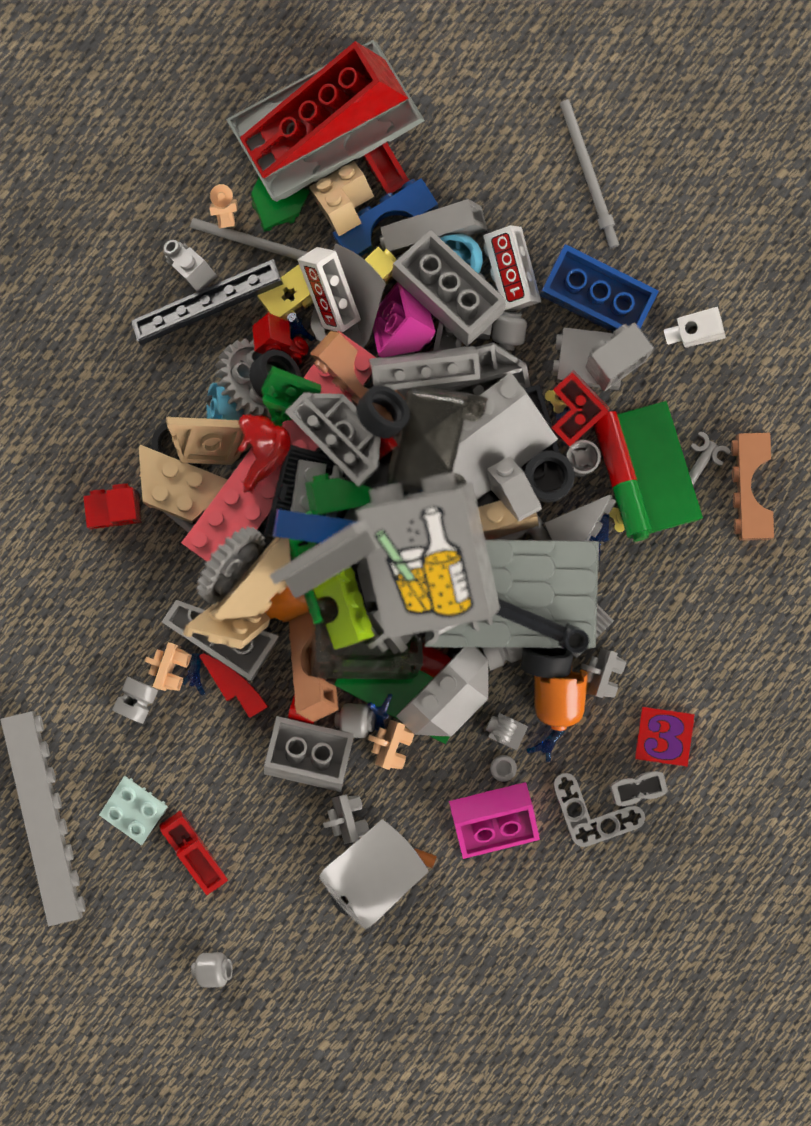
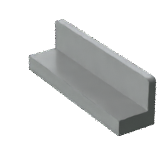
(426, 368)
(327, 559)

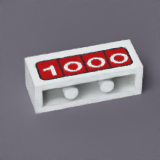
(512, 267)
(329, 289)

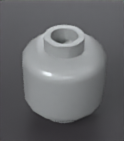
(509, 330)
(355, 719)
(212, 970)

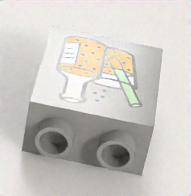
(429, 557)

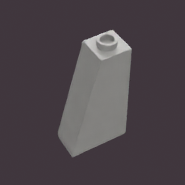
(456, 218)

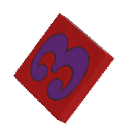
(664, 736)

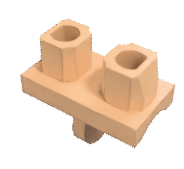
(223, 205)
(164, 677)
(387, 742)

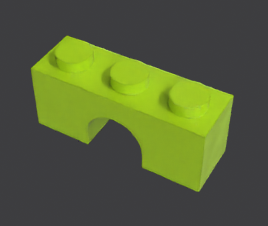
(352, 621)

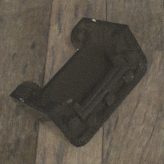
(432, 435)
(357, 659)

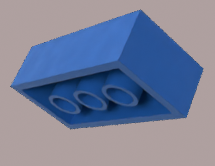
(597, 291)

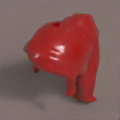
(269, 446)

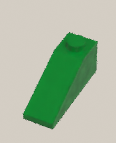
(334, 494)

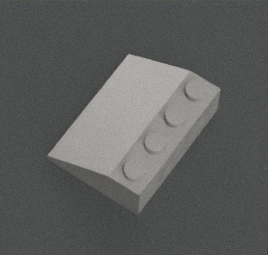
(508, 428)

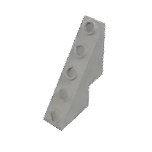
(581, 522)

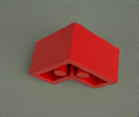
(584, 407)
(112, 507)

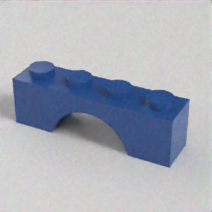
(409, 202)

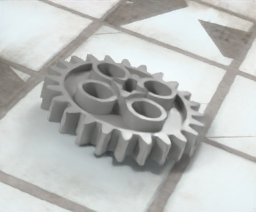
(234, 371)
(230, 564)

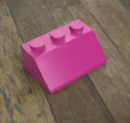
(401, 324)
(494, 820)

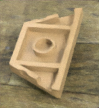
(206, 440)
(176, 486)
(229, 631)

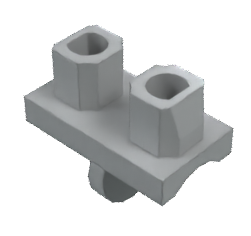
(396, 644)
(600, 671)
(342, 818)

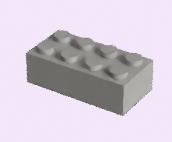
(448, 287)

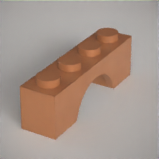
(337, 358)
(753, 520)
(313, 695)

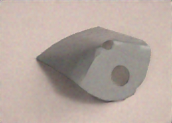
(366, 290)
(373, 873)

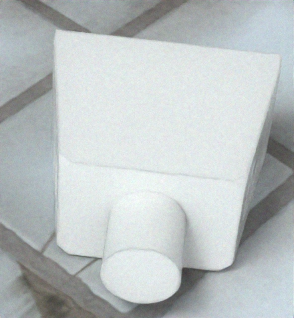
(709, 328)

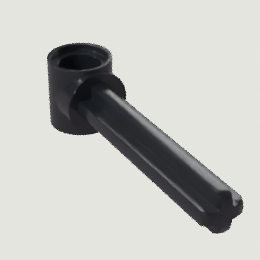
(543, 626)

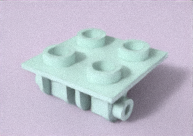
(133, 810)

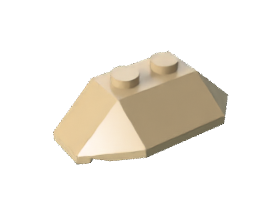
(255, 587)

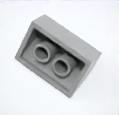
(308, 754)

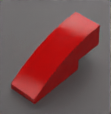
(386, 168)
(234, 685)
(193, 852)

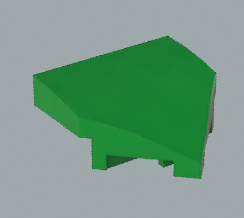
(276, 212)
(282, 390)

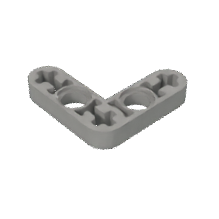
(584, 820)

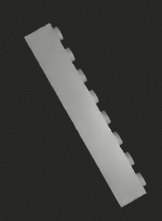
(42, 818)

